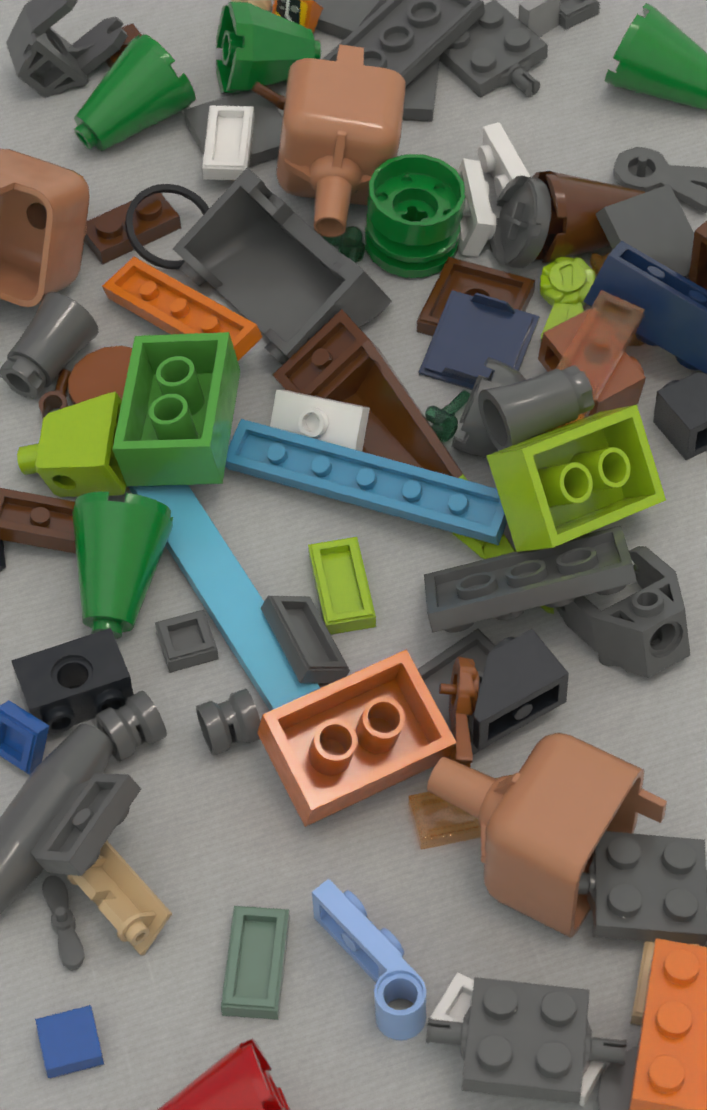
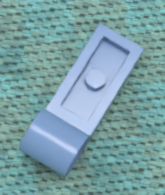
(378, 955)

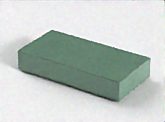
(255, 962)

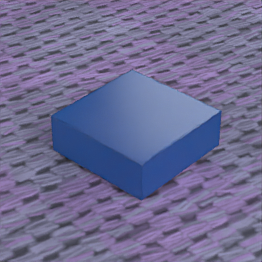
(21, 737)
(69, 1041)

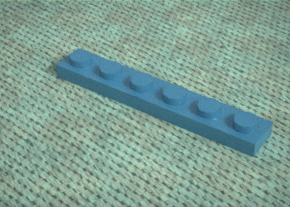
(367, 481)

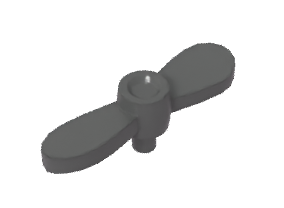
(63, 922)

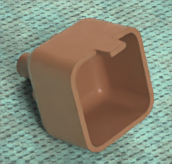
(337, 131)
(39, 227)
(547, 822)

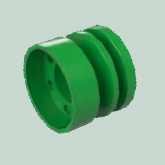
(414, 215)

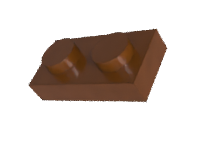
(151, 221)
(37, 520)

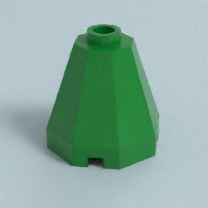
(258, 47)

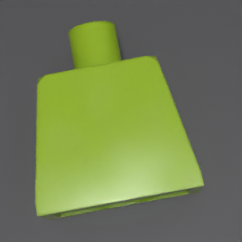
(77, 449)

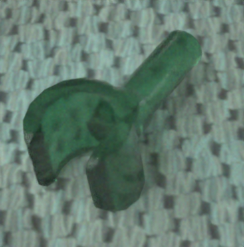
(349, 243)
(444, 419)

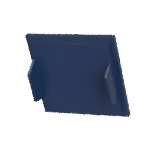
(472, 332)

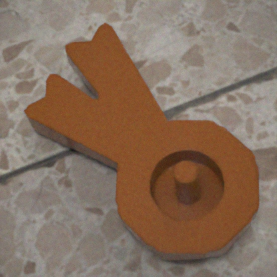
(462, 703)

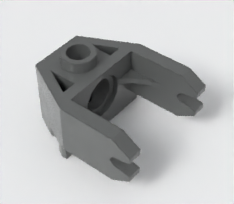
(50, 61)
(629, 626)

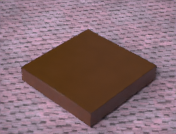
(472, 279)

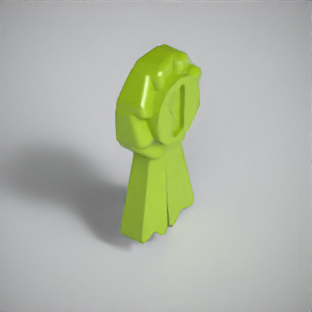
(564, 287)

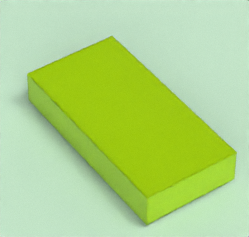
(342, 585)

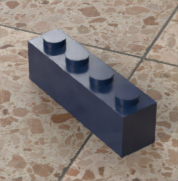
(672, 304)

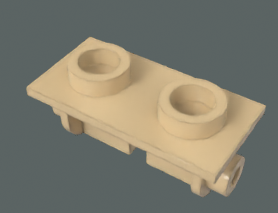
(123, 899)

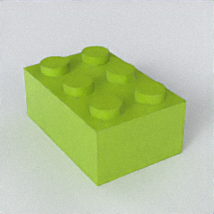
(576, 478)

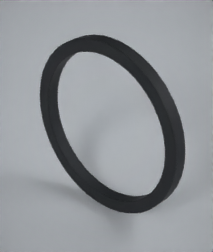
(160, 188)

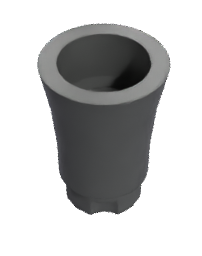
(48, 344)
(534, 405)

